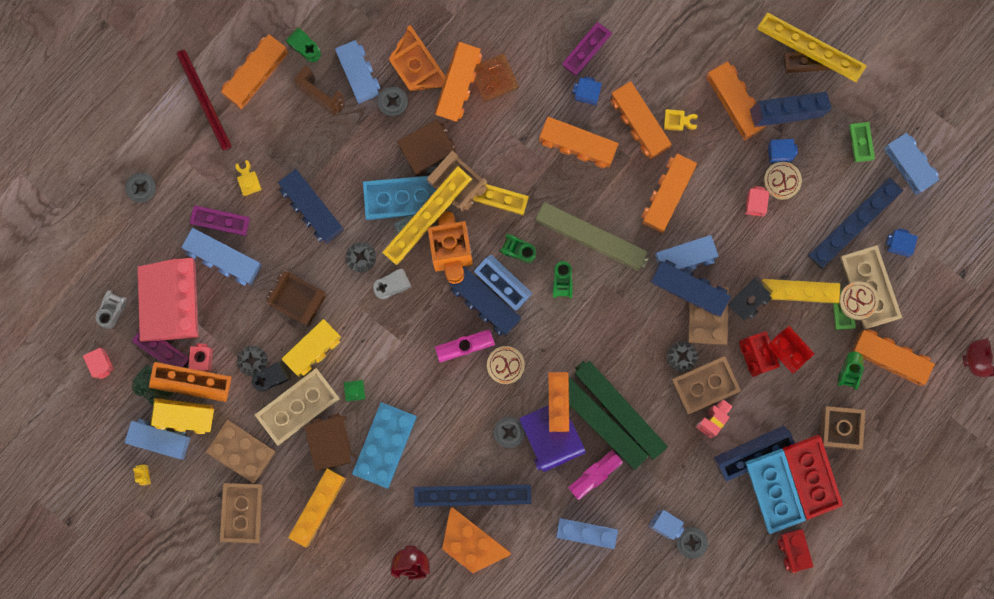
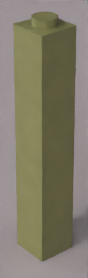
(591, 237)

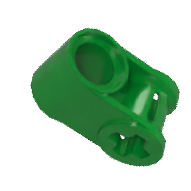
(302, 44)
(517, 248)
(563, 282)
(851, 370)

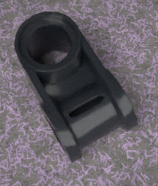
(274, 376)

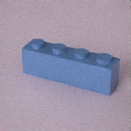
(221, 256)

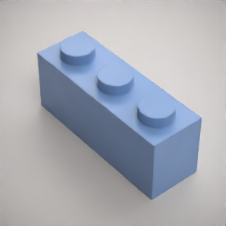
(358, 71)
(912, 163)
(690, 254)
(503, 282)
(157, 440)
(666, 525)
(586, 533)

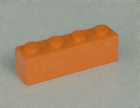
(254, 71)
(457, 81)
(734, 98)
(640, 120)
(578, 142)
(669, 193)
(893, 358)
(190, 382)

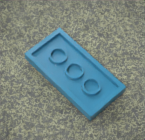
(395, 197)
(384, 445)
(775, 491)

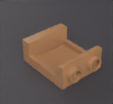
(474, 188)

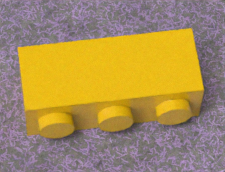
(312, 348)
(182, 416)

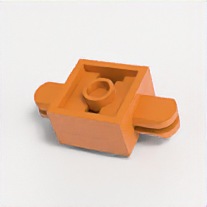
(450, 247)

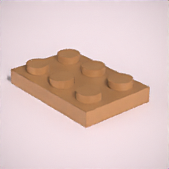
(706, 327)
(706, 385)
(241, 451)
(241, 513)

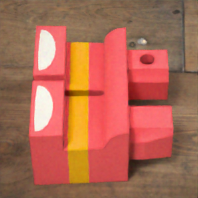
(717, 419)

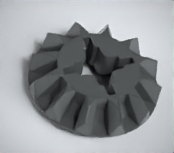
(392, 92)
(131, 188)
(369, 254)
(258, 366)
(682, 366)
(508, 422)
(699, 548)

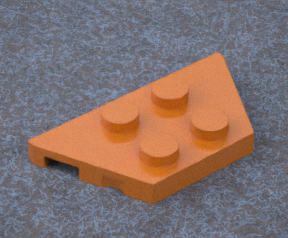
(415, 63)
(470, 544)

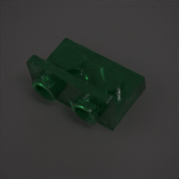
(141, 383)

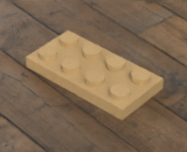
(869, 268)
(297, 406)

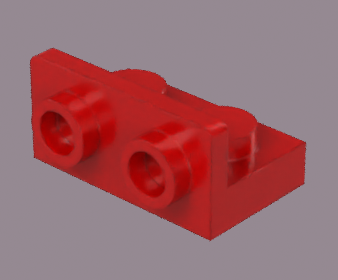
(790, 349)
(758, 355)
(795, 550)

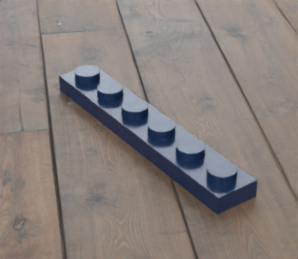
(855, 223)
(472, 495)

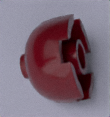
(979, 358)
(410, 563)

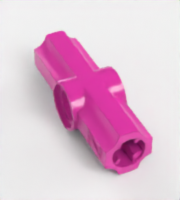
(477, 342)
(595, 475)

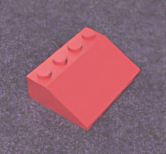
(168, 300)

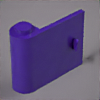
(550, 447)

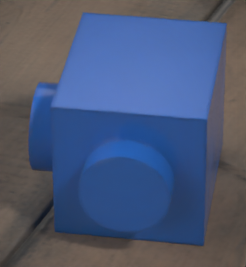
(587, 90)
(782, 150)
(901, 242)

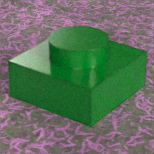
(354, 390)

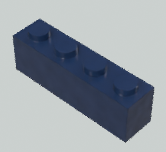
(790, 109)
(311, 206)
(689, 288)
(486, 303)
(732, 463)

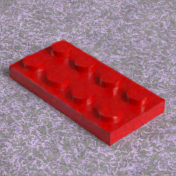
(813, 477)

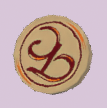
(782, 180)
(858, 300)
(505, 365)

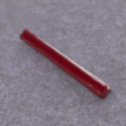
(203, 100)

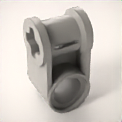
(393, 283)
(110, 308)

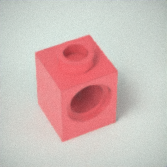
(757, 201)
(98, 363)
(206, 365)

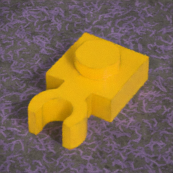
(676, 120)
(248, 181)
(142, 475)

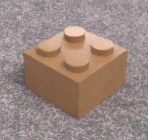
(842, 427)

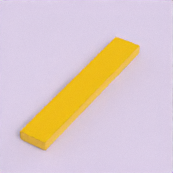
(812, 47)
(427, 215)

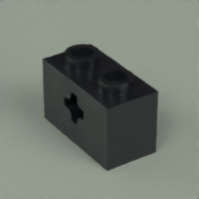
(755, 288)

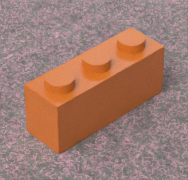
(558, 402)

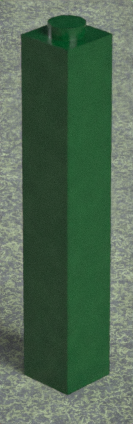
(620, 409)
(605, 426)

